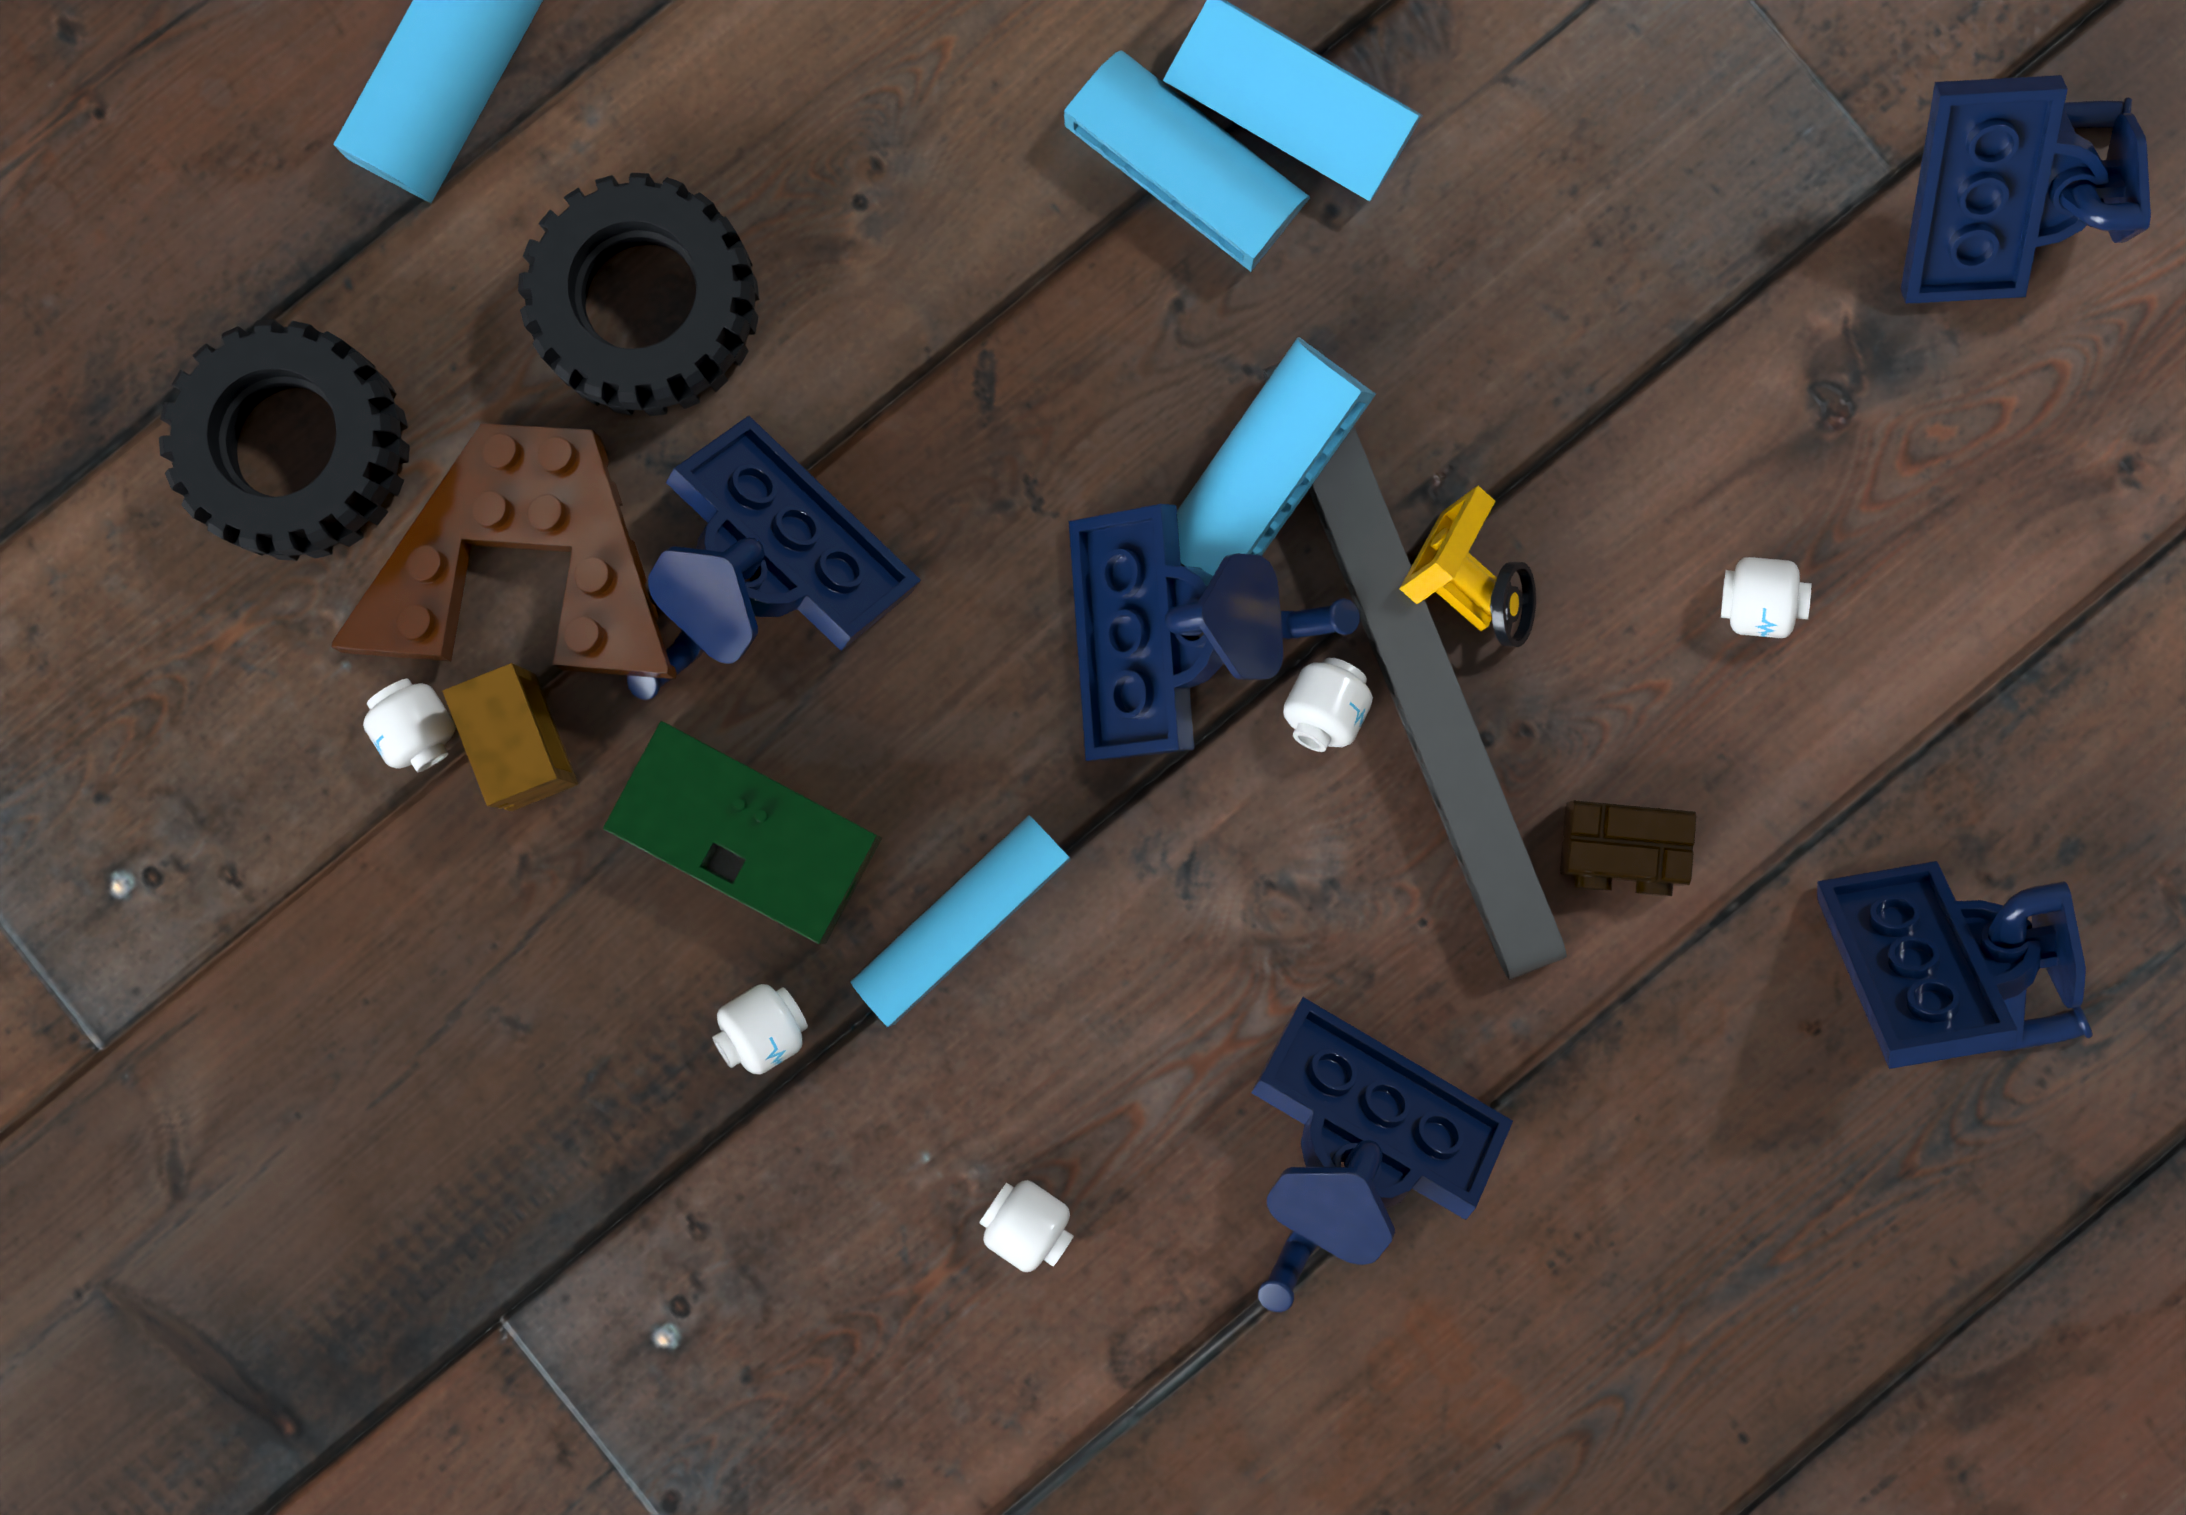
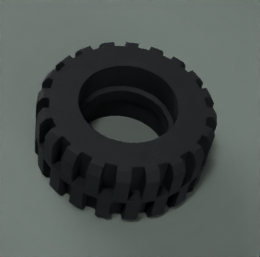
(591, 234)
(224, 393)

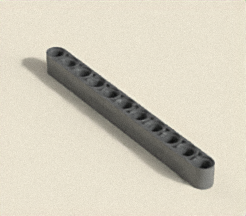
(1434, 713)

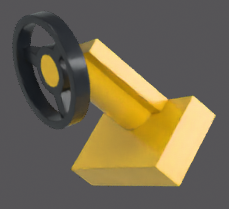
(1463, 581)

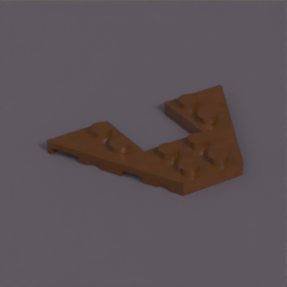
(521, 493)

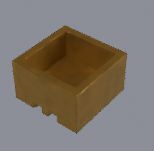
(510, 737)

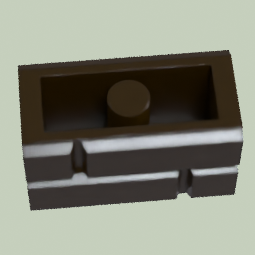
(1628, 845)

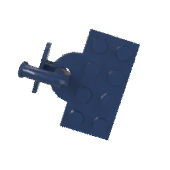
(2015, 177)
(783, 534)
(1143, 621)
(1950, 972)
(1387, 1125)

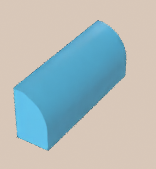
(432, 89)
(1292, 97)
(1184, 159)
(1270, 458)
(959, 921)

